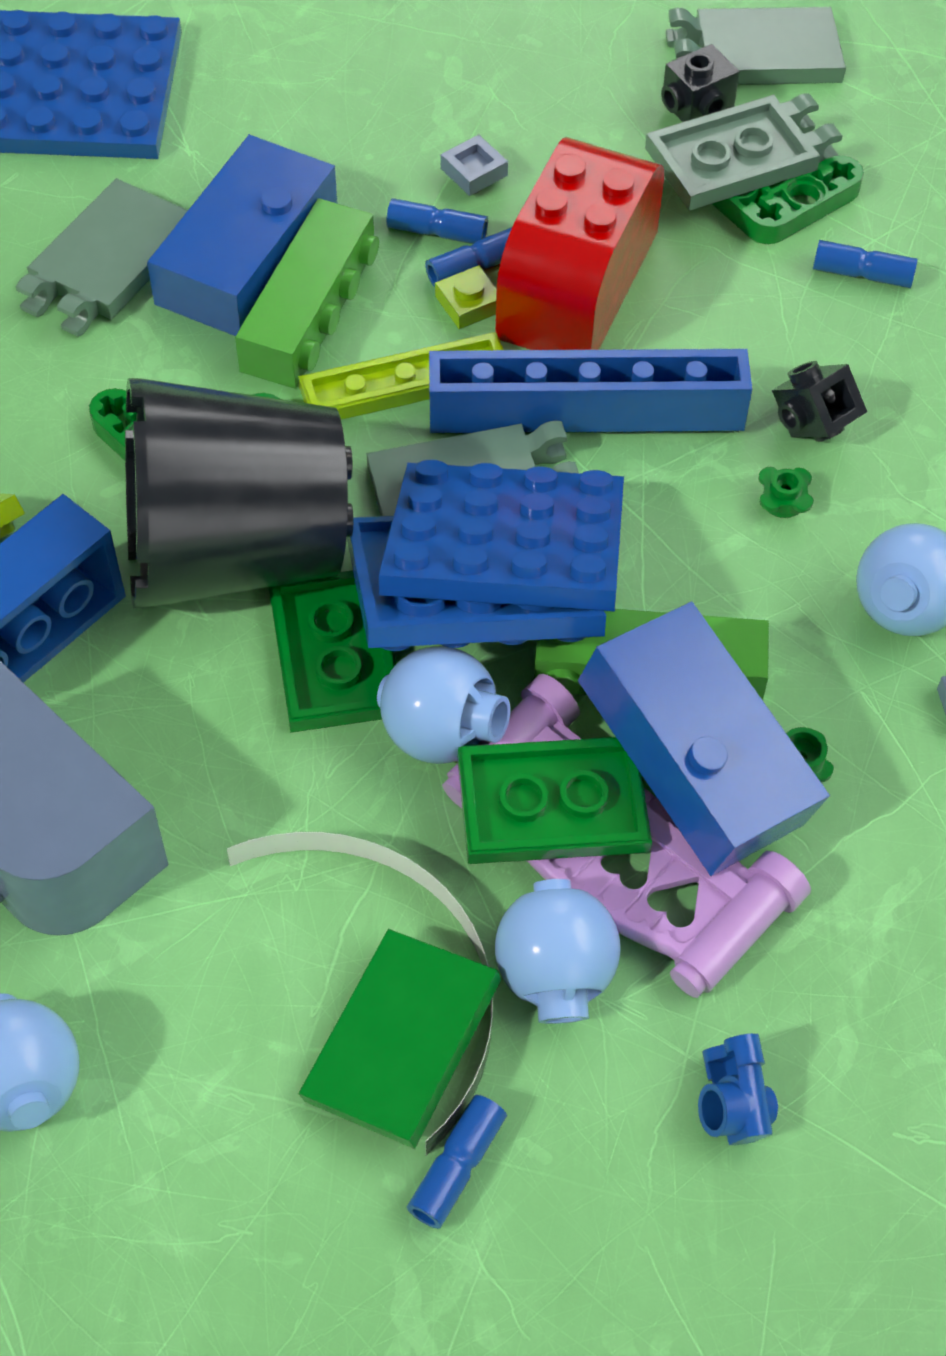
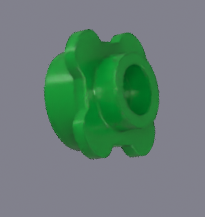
(785, 502)
(814, 747)

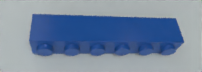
(590, 390)

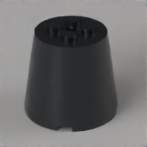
(231, 492)

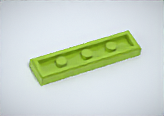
(382, 381)

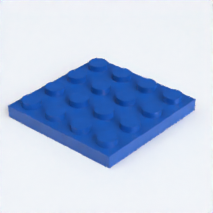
(85, 83)
(505, 536)
(408, 621)

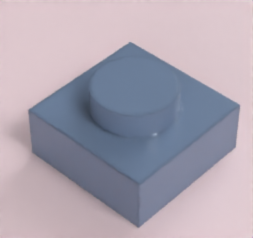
(474, 165)

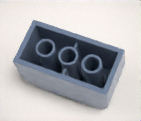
(69, 822)

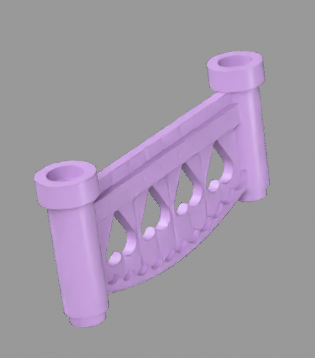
(730, 906)

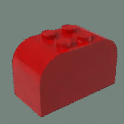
(577, 247)

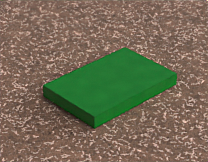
(325, 654)
(551, 801)
(400, 1037)

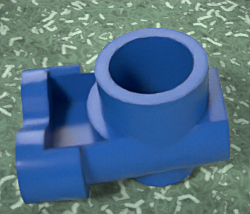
(737, 1099)

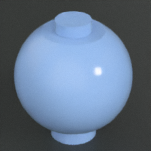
(905, 579)
(439, 703)
(557, 950)
(35, 1063)

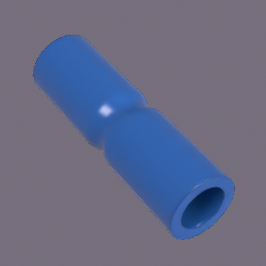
(430, 220)
(484, 252)
(871, 265)
(453, 1167)

